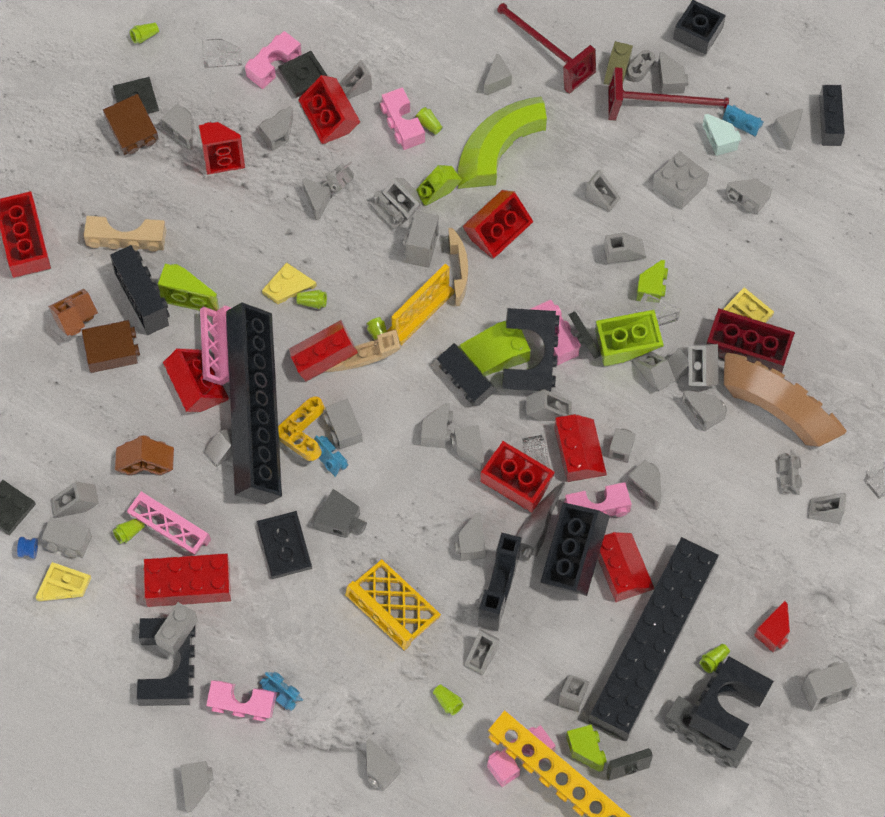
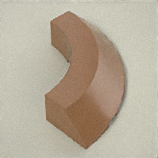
(782, 399)

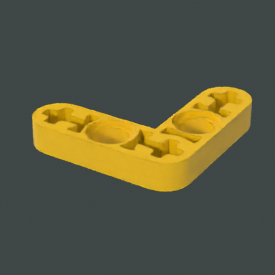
(315, 408)

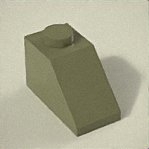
(619, 57)

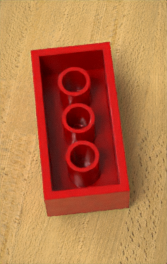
(22, 235)
(187, 580)

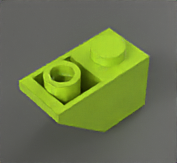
(438, 184)
(652, 281)
(584, 747)

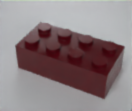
(750, 339)

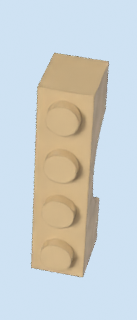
(148, 236)

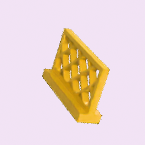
(422, 305)
(377, 611)

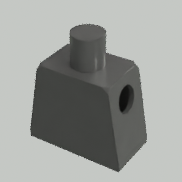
(339, 516)

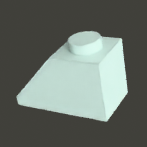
(721, 135)

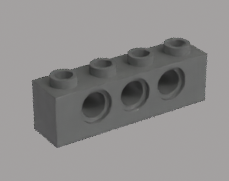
(674, 721)

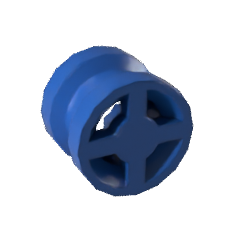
(27, 547)

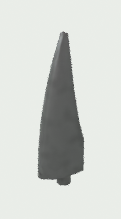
(535, 529)

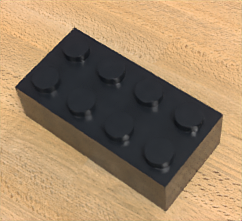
(140, 289)
(575, 549)

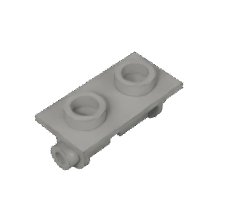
(339, 177)
(387, 210)
(792, 480)

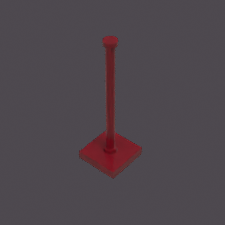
(575, 70)
(617, 94)

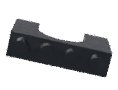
(539, 377)
(495, 598)
(176, 688)
(712, 718)

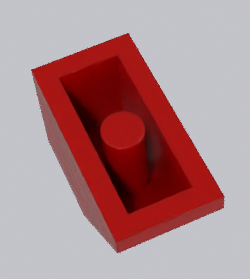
(775, 629)

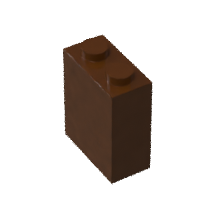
(131, 124)
(110, 346)

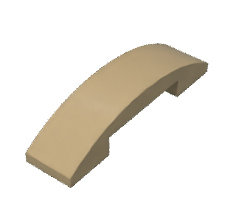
(456, 247)
(371, 352)

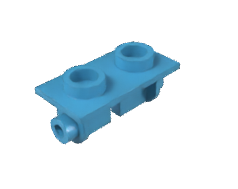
(742, 120)
(332, 461)
(288, 694)

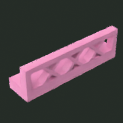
(218, 347)
(171, 519)

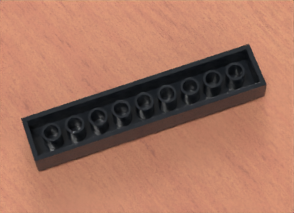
(253, 404)
(653, 639)

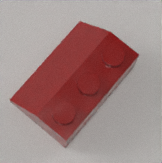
(328, 109)
(221, 148)
(498, 223)
(322, 351)
(186, 374)
(579, 447)
(517, 476)
(623, 566)

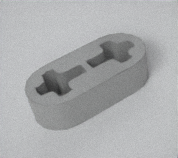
(638, 63)

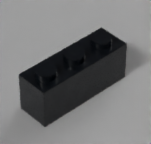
(831, 115)
(465, 374)

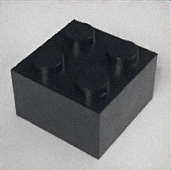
(699, 27)

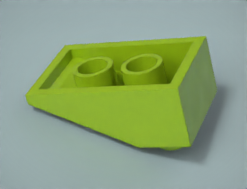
(185, 290)
(628, 336)
(497, 348)

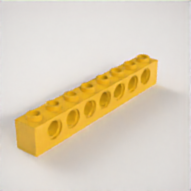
(541, 751)

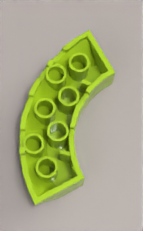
(493, 138)

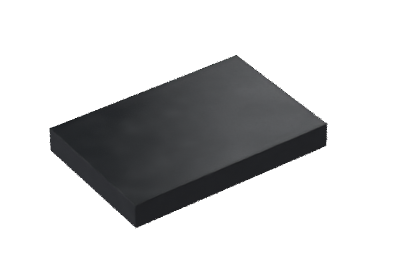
(284, 545)

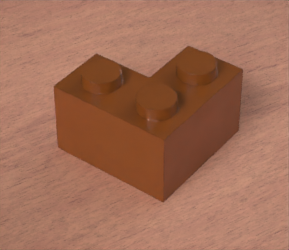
(73, 311)
(144, 455)

